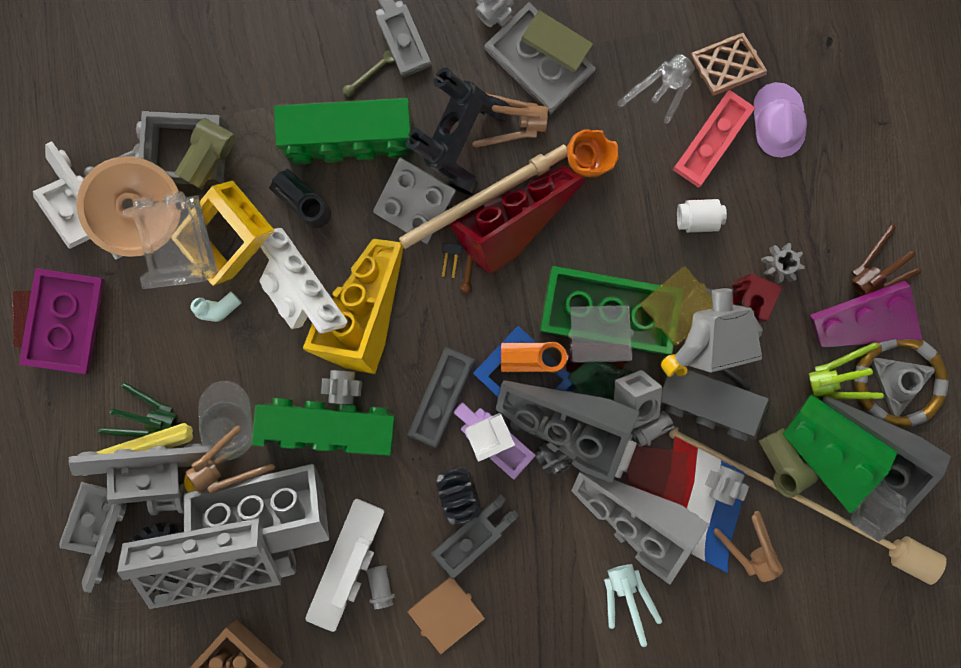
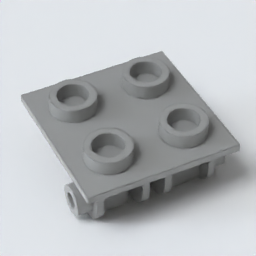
(413, 197)

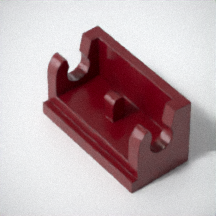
(756, 294)

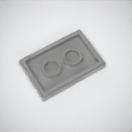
(537, 73)

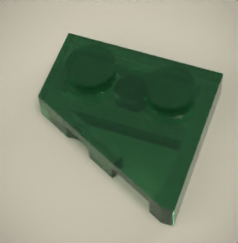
(597, 378)

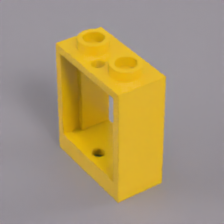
(243, 218)

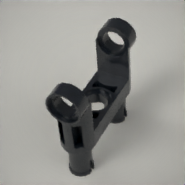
(444, 148)

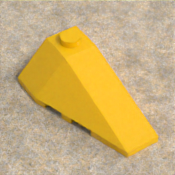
(366, 305)

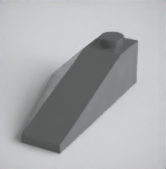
(579, 425)
(917, 463)

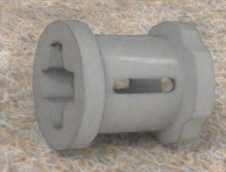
(157, 506)

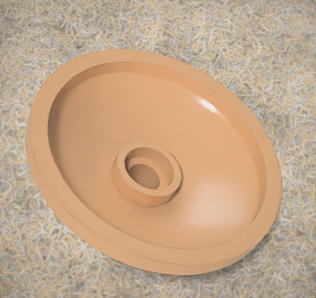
(102, 198)

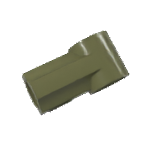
(207, 147)
(792, 472)

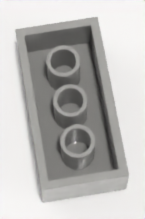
(286, 503)

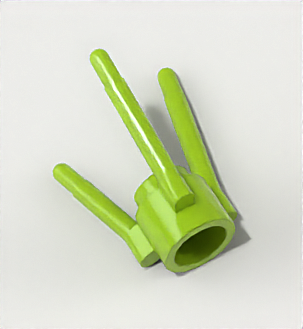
(825, 382)

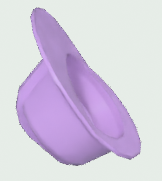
(779, 119)

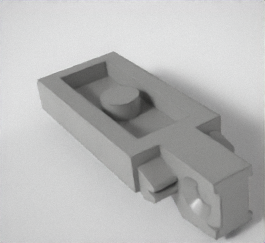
(402, 37)

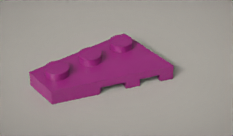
(869, 318)

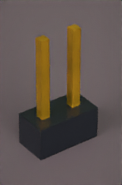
(452, 249)

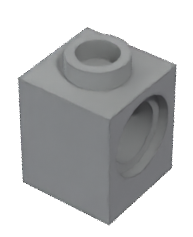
(639, 393)

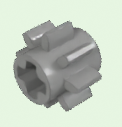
(494, 11)
(776, 269)
(341, 387)
(727, 485)

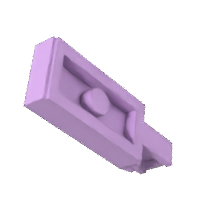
(510, 460)

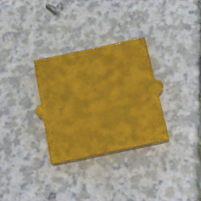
(676, 303)

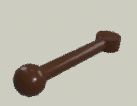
(466, 287)

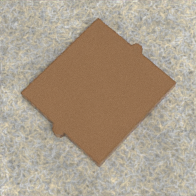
(446, 614)

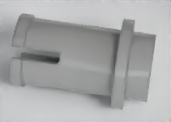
(647, 432)
(380, 587)

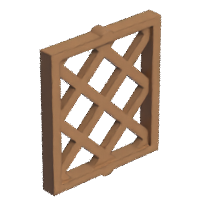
(734, 81)

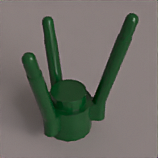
(154, 422)

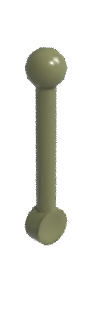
(349, 90)

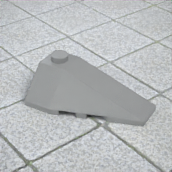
(654, 526)

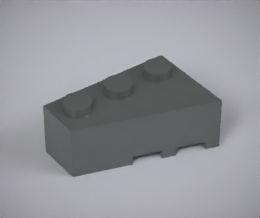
(715, 404)

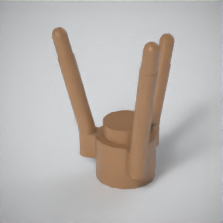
(531, 115)
(204, 471)
(764, 559)

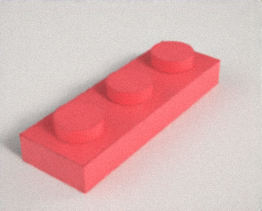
(713, 138)

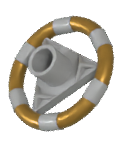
(902, 382)

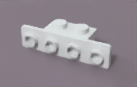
(60, 199)
(296, 288)
(344, 566)

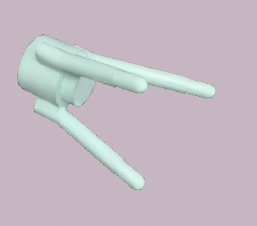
(623, 581)

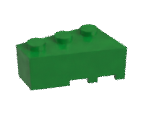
(839, 451)

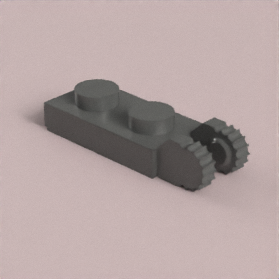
(472, 539)

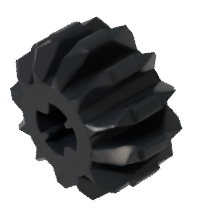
(458, 495)

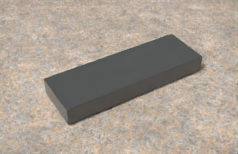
(440, 397)

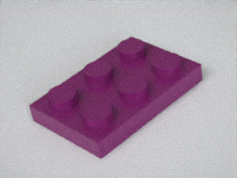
(62, 321)

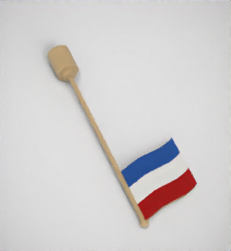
(904, 553)

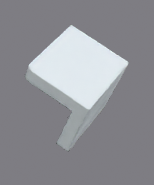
(489, 437)

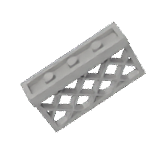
(197, 551)

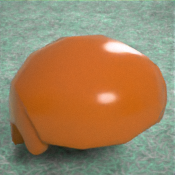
(592, 153)

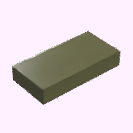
(557, 41)

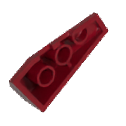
(509, 223)

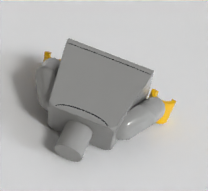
(718, 338)

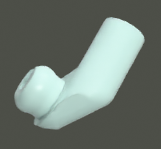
(214, 310)

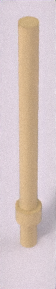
(536, 166)

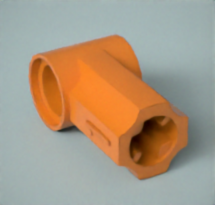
(528, 357)

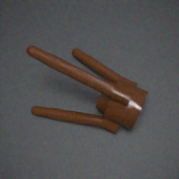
(872, 279)

